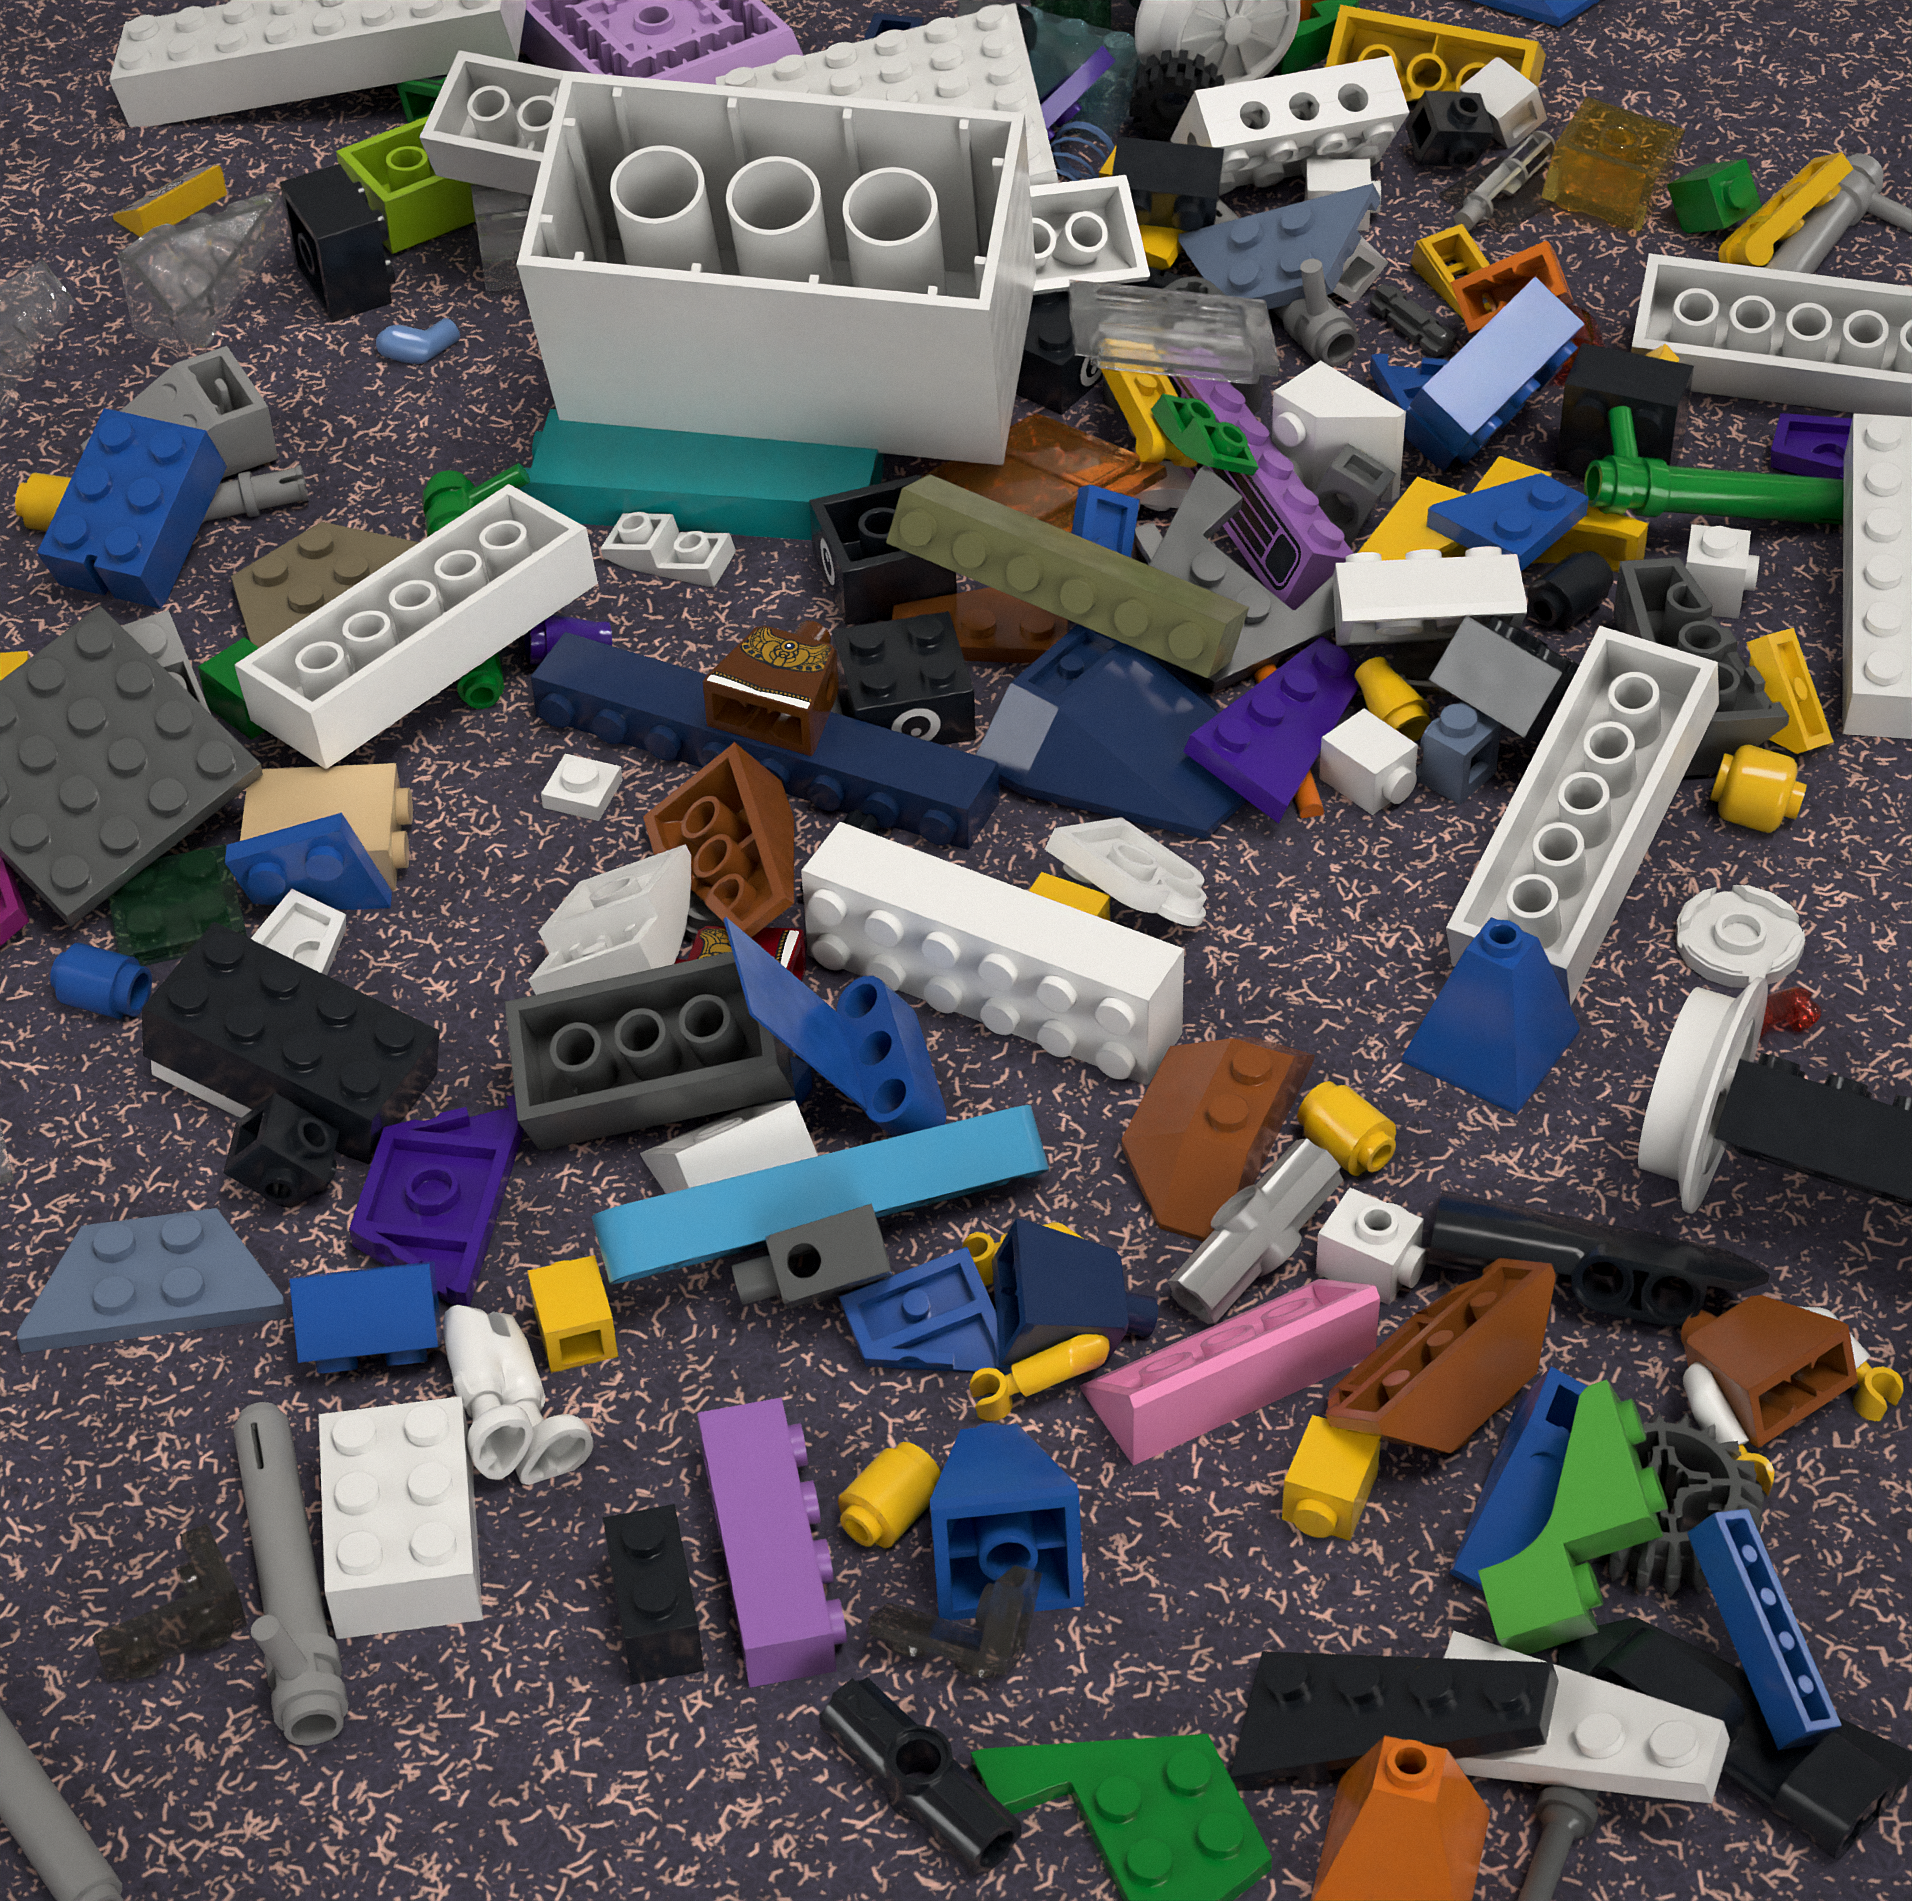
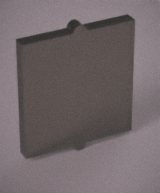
(1508, 210)

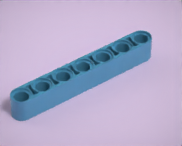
(888, 1173)

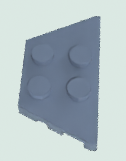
(1264, 251)
(150, 1281)

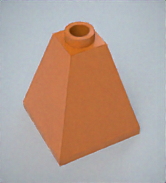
(1403, 1828)

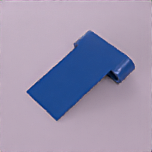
(864, 1049)

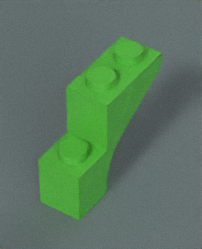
(1599, 1508)

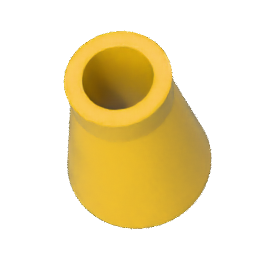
(1392, 698)

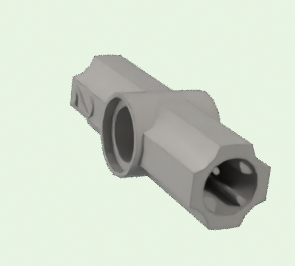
(1255, 1231)

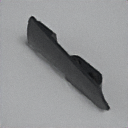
(1478, 1231)
(1819, 1789)

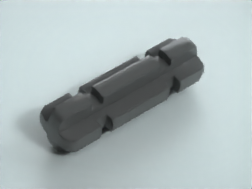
(1413, 321)

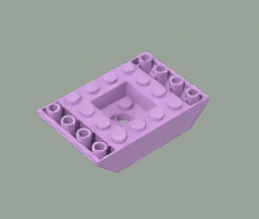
(655, 37)

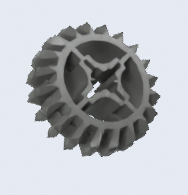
(1697, 1481)

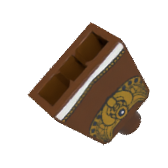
(775, 687)

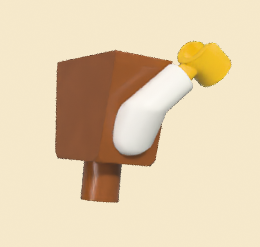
(1771, 1368)

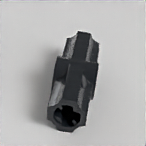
(947, 1802)

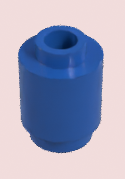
(100, 981)

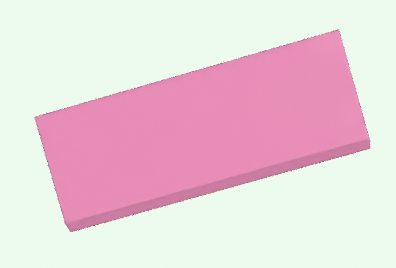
(1236, 1366)

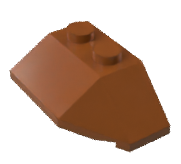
(1210, 1126)
(1451, 1361)

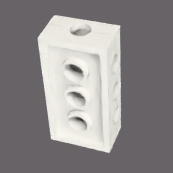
(1294, 117)

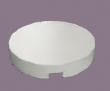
(1737, 952)

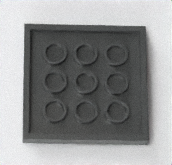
(104, 765)

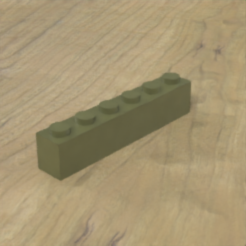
(1067, 575)

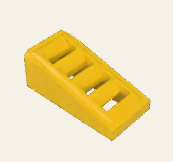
(1435, 250)

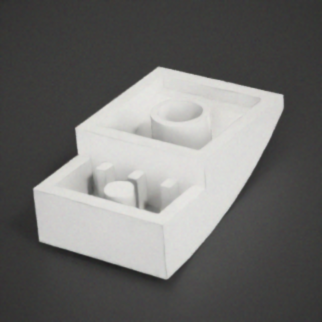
(618, 923)

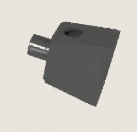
(849, 1253)

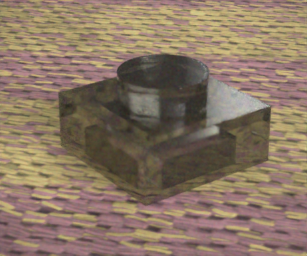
(1416, 664)

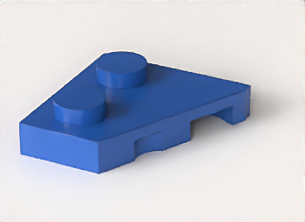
(1515, 516)
(313, 858)

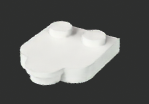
(1131, 868)

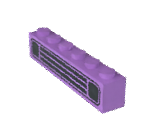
(1280, 520)

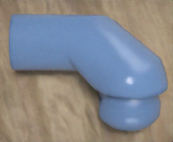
(416, 345)

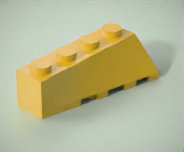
(1428, 52)

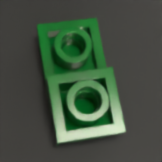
(1312, 37)
(1195, 432)

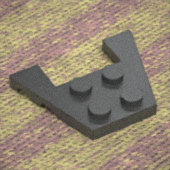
(1270, 624)

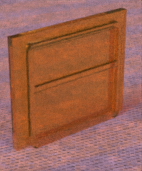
(1047, 466)

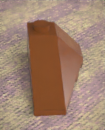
(737, 837)

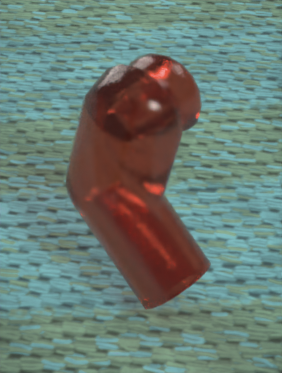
(1794, 1006)

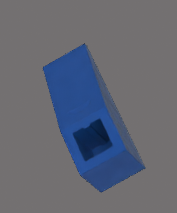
(1522, 1478)

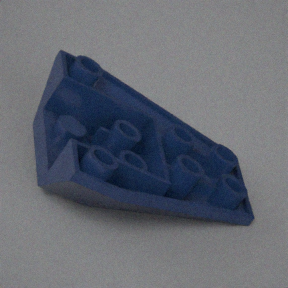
(1108, 736)

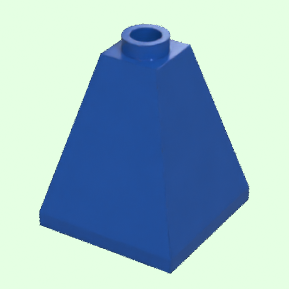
(1496, 1019)
(1003, 1508)

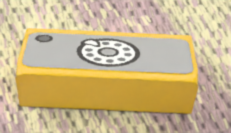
(174, 200)

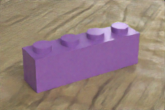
(768, 1542)

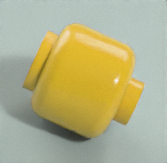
(1757, 788)

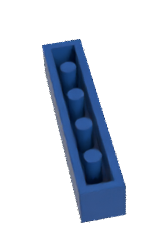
(1763, 1629)

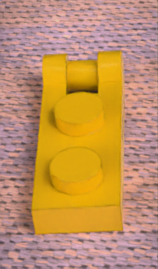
(1784, 211)
(1136, 397)

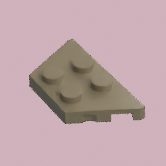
(308, 575)

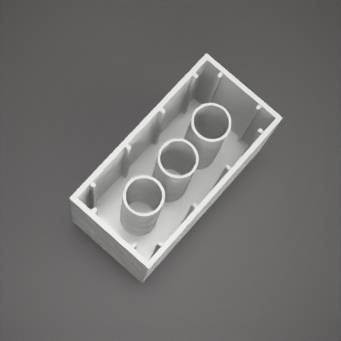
(782, 265)

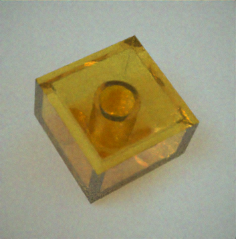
(1612, 164)

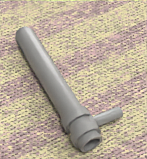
(1827, 223)
(1313, 320)
(293, 1633)
(48, 1827)

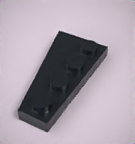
(1332, 1708)

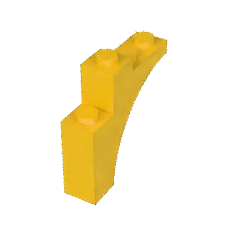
(1406, 528)

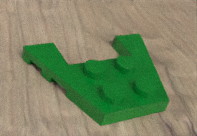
(1152, 1805)

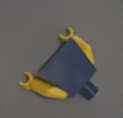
(1055, 1309)

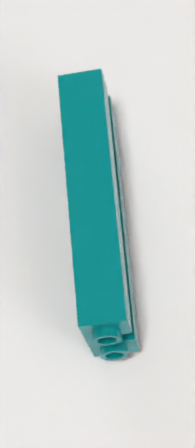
(698, 477)

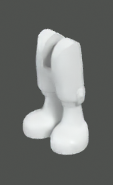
(505, 1399)

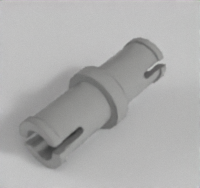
(257, 492)

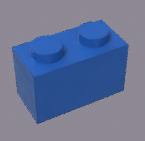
(366, 1314)

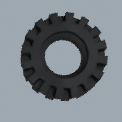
(1164, 77)

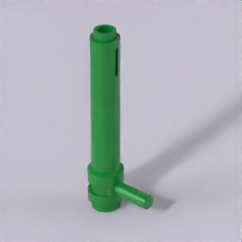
(1654, 487)
(444, 500)

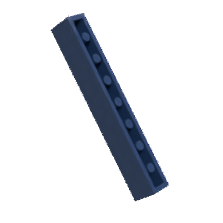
(855, 766)

